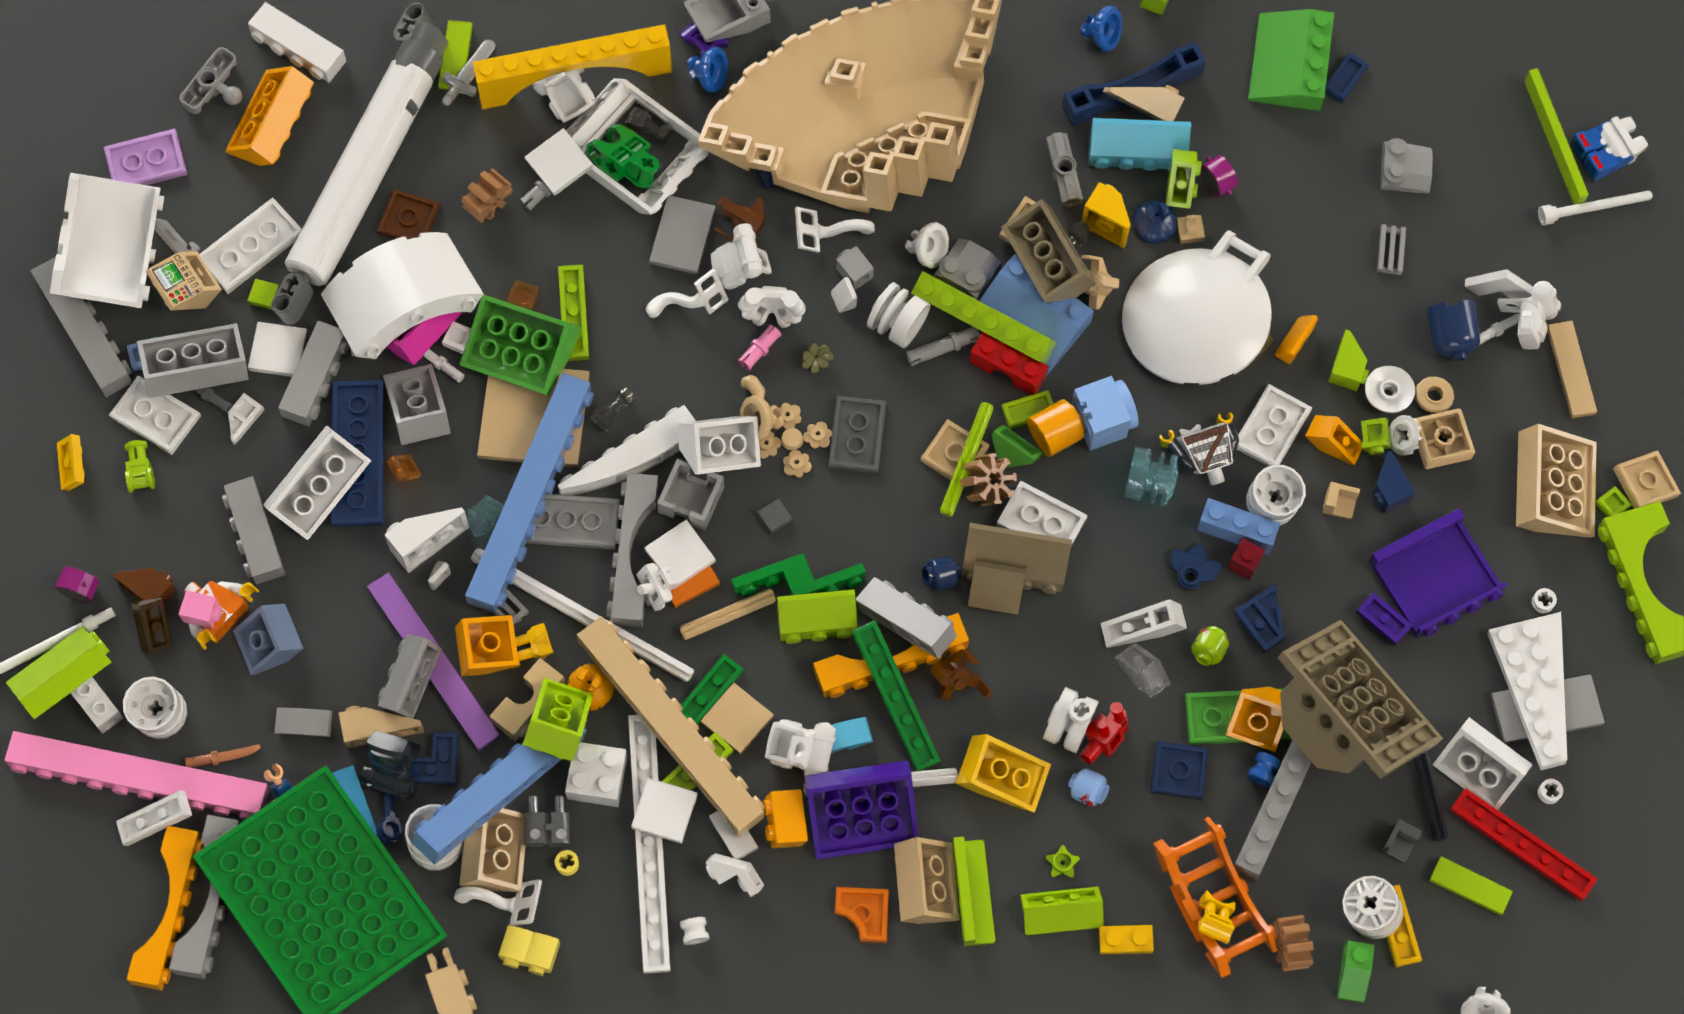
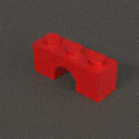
(1024, 370)

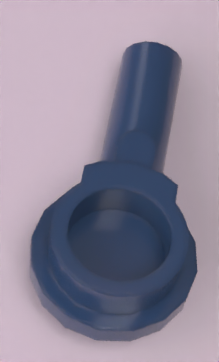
(389, 828)

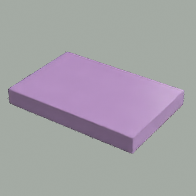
(146, 159)

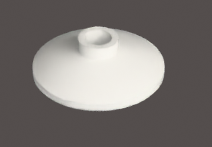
(1390, 379)

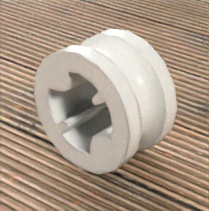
(1549, 596)
(1074, 706)
(1542, 791)

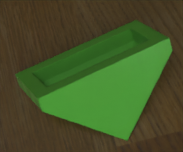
(1014, 447)

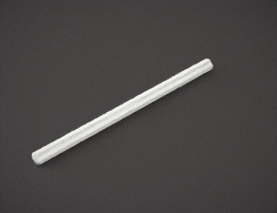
(588, 617)

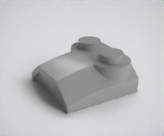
(1406, 167)
(968, 268)

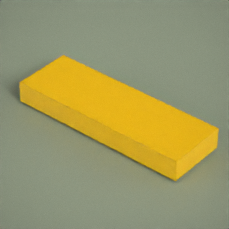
(1403, 941)

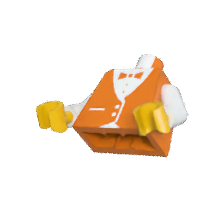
(233, 606)

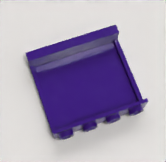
(1436, 574)

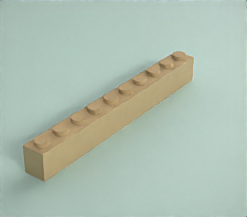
(670, 726)

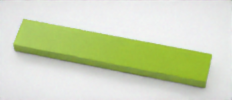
(1556, 137)

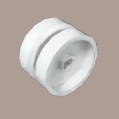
(1060, 721)

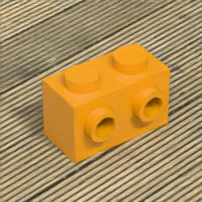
(785, 819)

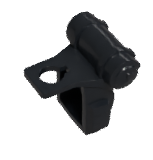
(390, 765)

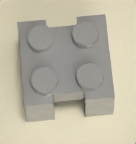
(690, 495)

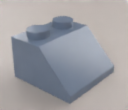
(267, 638)

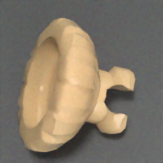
(765, 415)

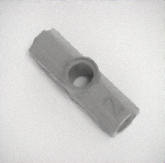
(1067, 182)

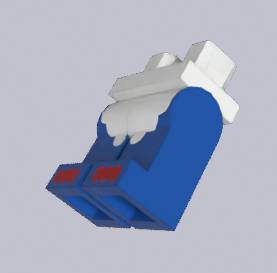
(1608, 147)

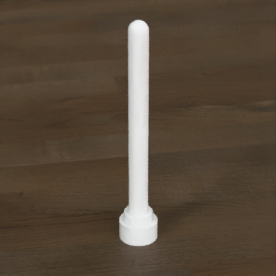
(1549, 214)

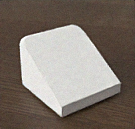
(844, 296)

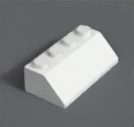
(316, 482)

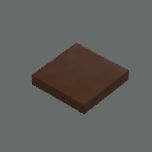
(407, 216)

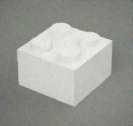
(596, 774)

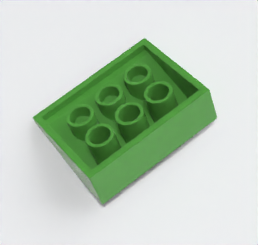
(1291, 58)
(519, 345)

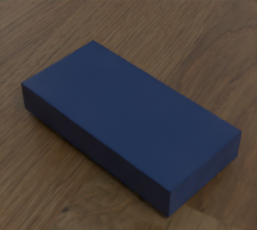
(1345, 77)

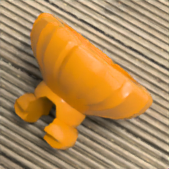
(600, 687)

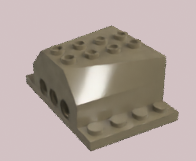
(1348, 708)

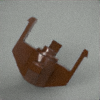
(742, 215)
(955, 676)

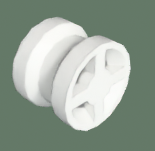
(694, 930)

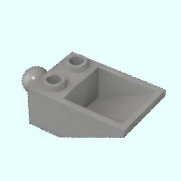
(727, 17)

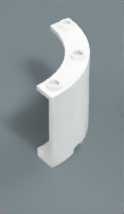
(106, 240)
(398, 289)

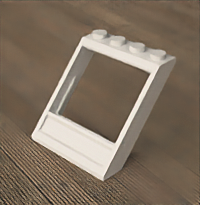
(608, 109)

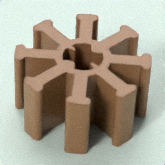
(486, 195)
(988, 480)
(1293, 943)

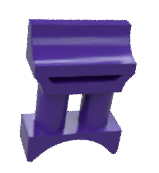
(693, 36)

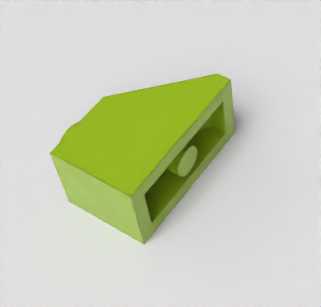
(1349, 364)

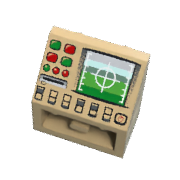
(184, 281)

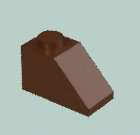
(146, 584)

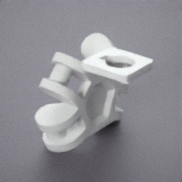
(784, 303)

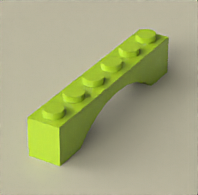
(984, 317)

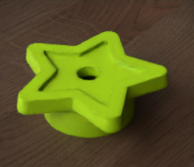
(1062, 855)

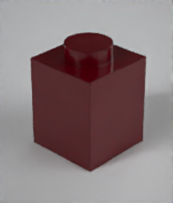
(1246, 559)

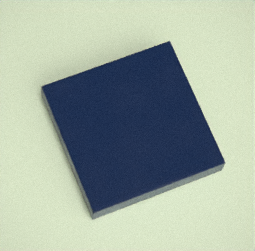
(1179, 770)

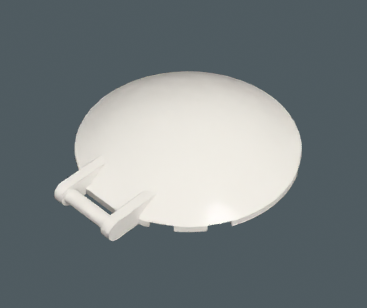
(1199, 313)

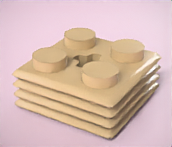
(1450, 426)

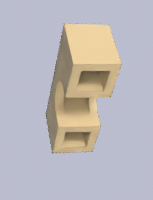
(515, 718)

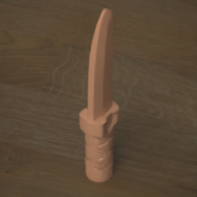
(215, 757)

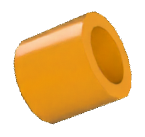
(1056, 427)

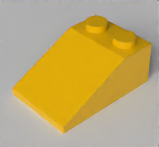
(1003, 772)

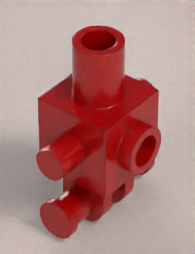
(1105, 733)

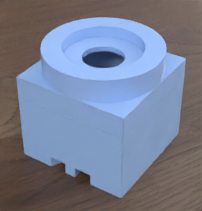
(1105, 411)

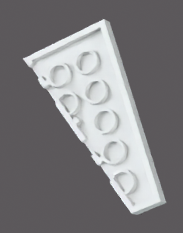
(1534, 672)

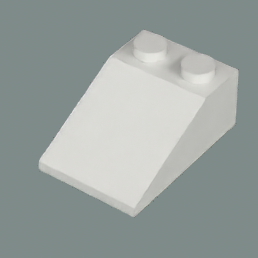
(423, 536)

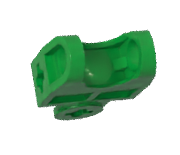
(624, 156)

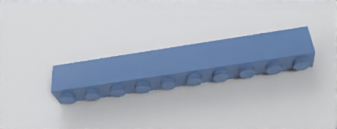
(528, 494)

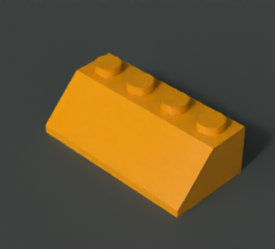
(270, 116)

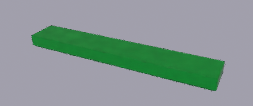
(895, 696)

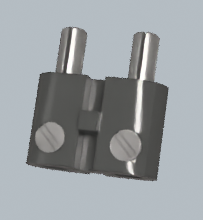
(546, 828)

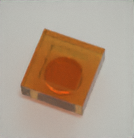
(523, 295)
(404, 468)

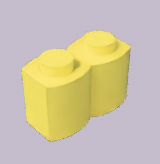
(528, 950)

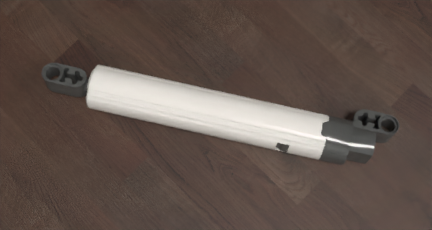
(362, 162)

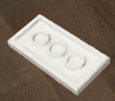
(250, 245)

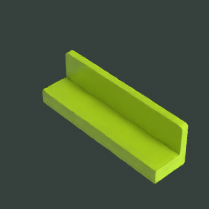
(973, 892)

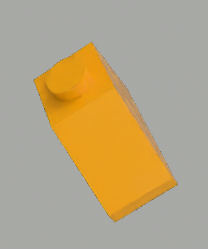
(1334, 438)

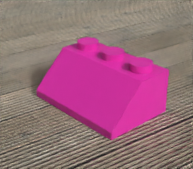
(418, 339)

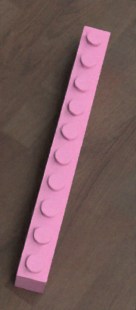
(134, 775)

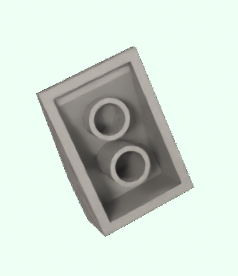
(417, 404)

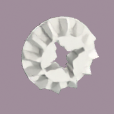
(1397, 435)

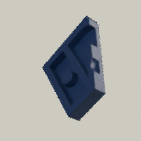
(1263, 619)

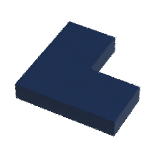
(442, 765)

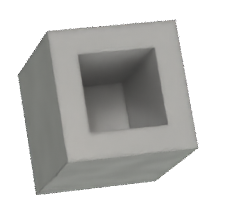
(854, 266)

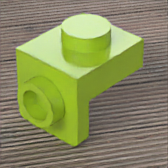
(1375, 436)

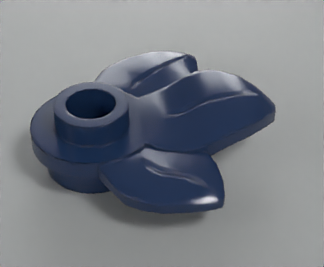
(1195, 564)

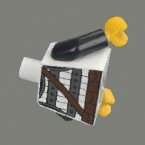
(1206, 448)

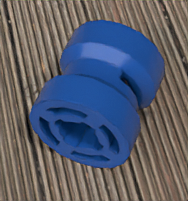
(1263, 770)

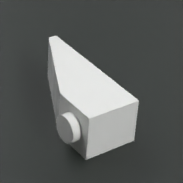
(1144, 624)

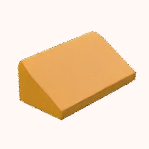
(1296, 338)

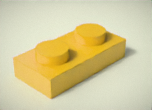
(70, 462)
(1126, 939)

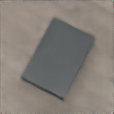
(857, 434)

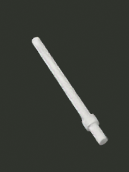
(89, 623)

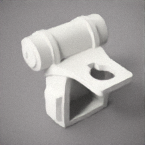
(567, 94)
(739, 259)
(1533, 313)
(800, 747)

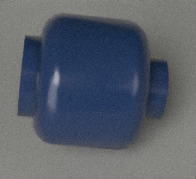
(941, 573)

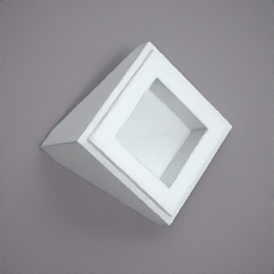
(439, 574)

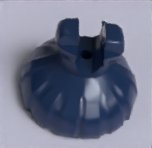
(1154, 228)

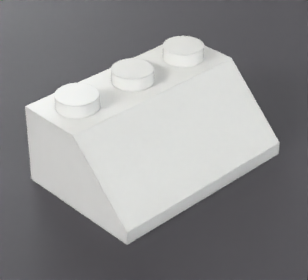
(720, 444)
(1482, 764)

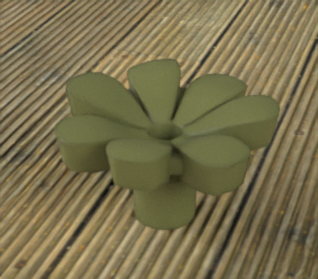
(817, 357)

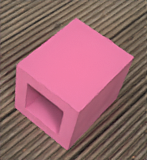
(200, 609)

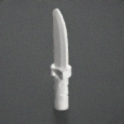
(1498, 328)
(441, 364)

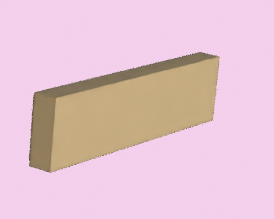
(1571, 369)

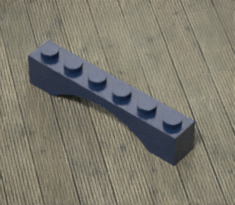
(1171, 70)

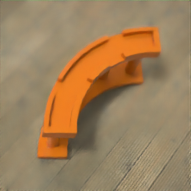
(1191, 908)

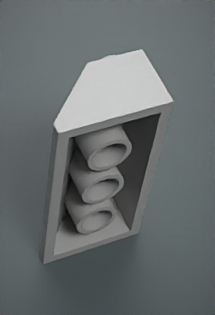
(192, 360)

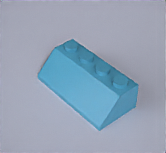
(1136, 143)

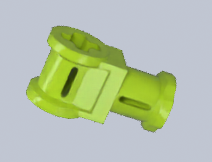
(138, 470)

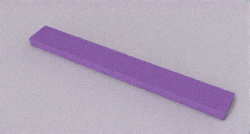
(444, 676)

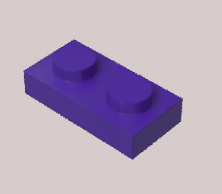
(1384, 619)

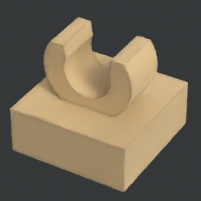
(1190, 229)

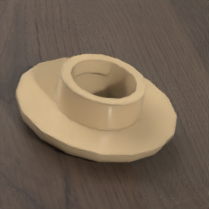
(1436, 384)

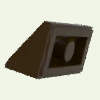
(151, 625)

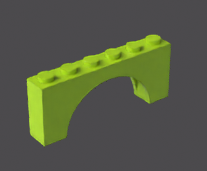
(1626, 540)

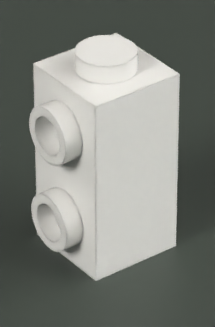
(97, 705)

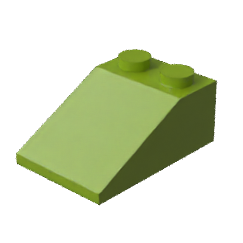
(558, 719)

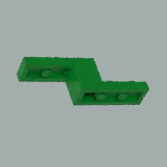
(797, 578)

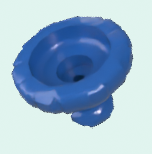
(1104, 28)
(710, 69)

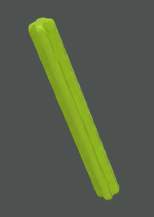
(968, 454)

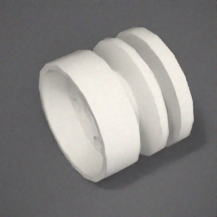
(894, 313)
(1278, 482)
(150, 695)
(426, 813)
(1371, 922)

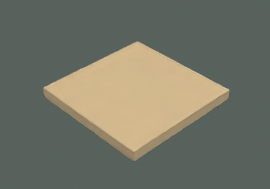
(513, 418)

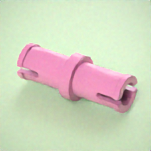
(759, 347)

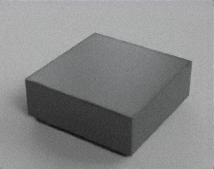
(775, 516)

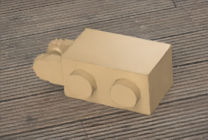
(448, 987)

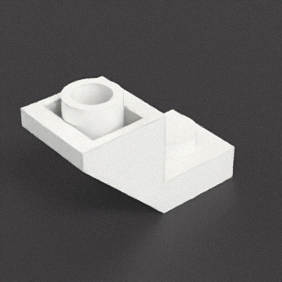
(724, 868)

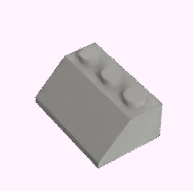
(409, 676)

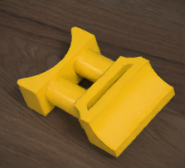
(539, 642)
(1214, 925)

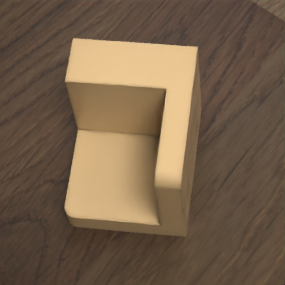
(1340, 500)

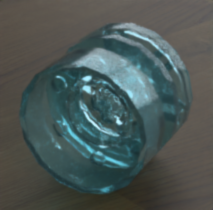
(1151, 476)

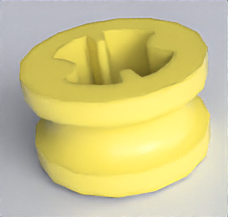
(563, 855)

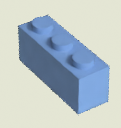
(1235, 524)

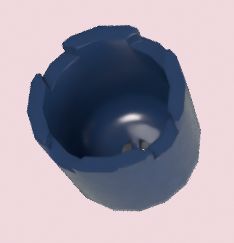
(1454, 329)

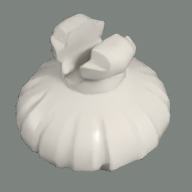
(929, 244)
(1485, 1003)

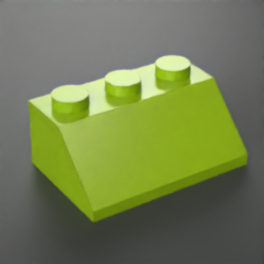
(817, 616)

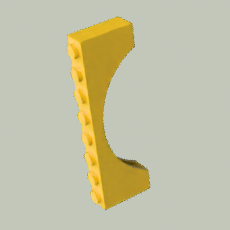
(639, 50)

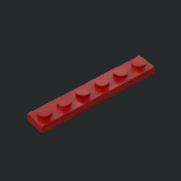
(1523, 844)

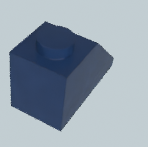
(1392, 485)

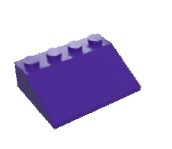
(861, 809)

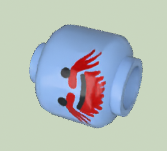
(1088, 787)

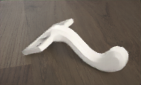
(818, 231)
(701, 299)
(512, 905)

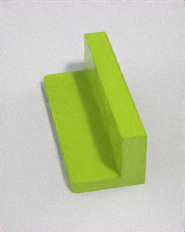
(1062, 910)

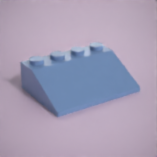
(1018, 298)

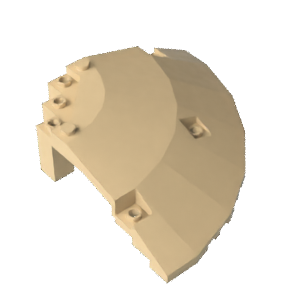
(867, 133)

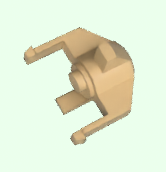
(1103, 281)

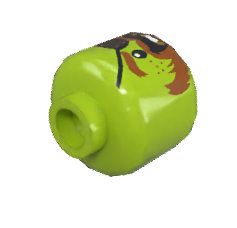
(1210, 645)

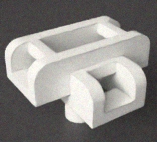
(652, 586)

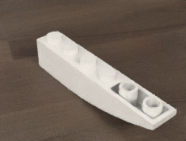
(634, 456)

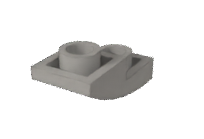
(303, 722)

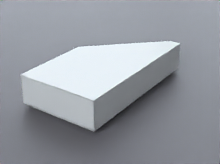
(242, 416)

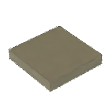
(996, 587)

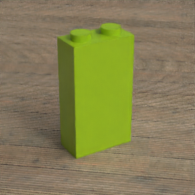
(59, 671)

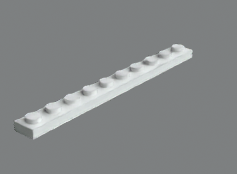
(649, 855)

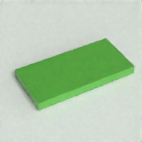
(1210, 715)

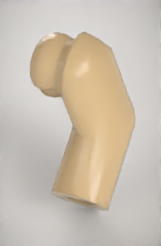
(753, 385)

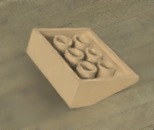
(1556, 482)

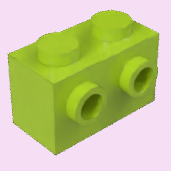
(1182, 177)

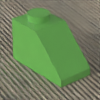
(1355, 971)

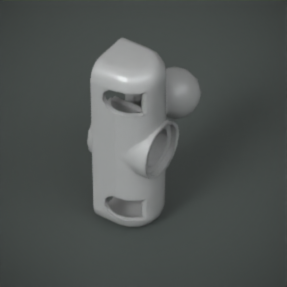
(204, 92)

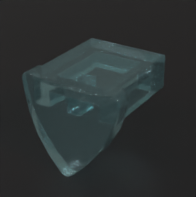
(484, 515)

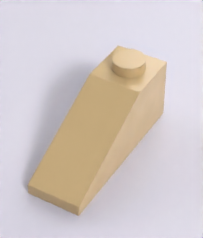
(1156, 102)
(361, 723)

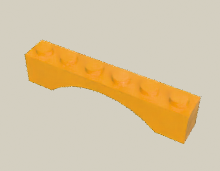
(842, 673)
(151, 962)

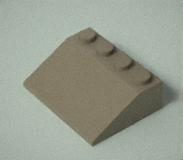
(1039, 554)

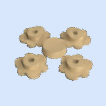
(793, 439)

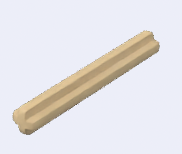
(727, 614)

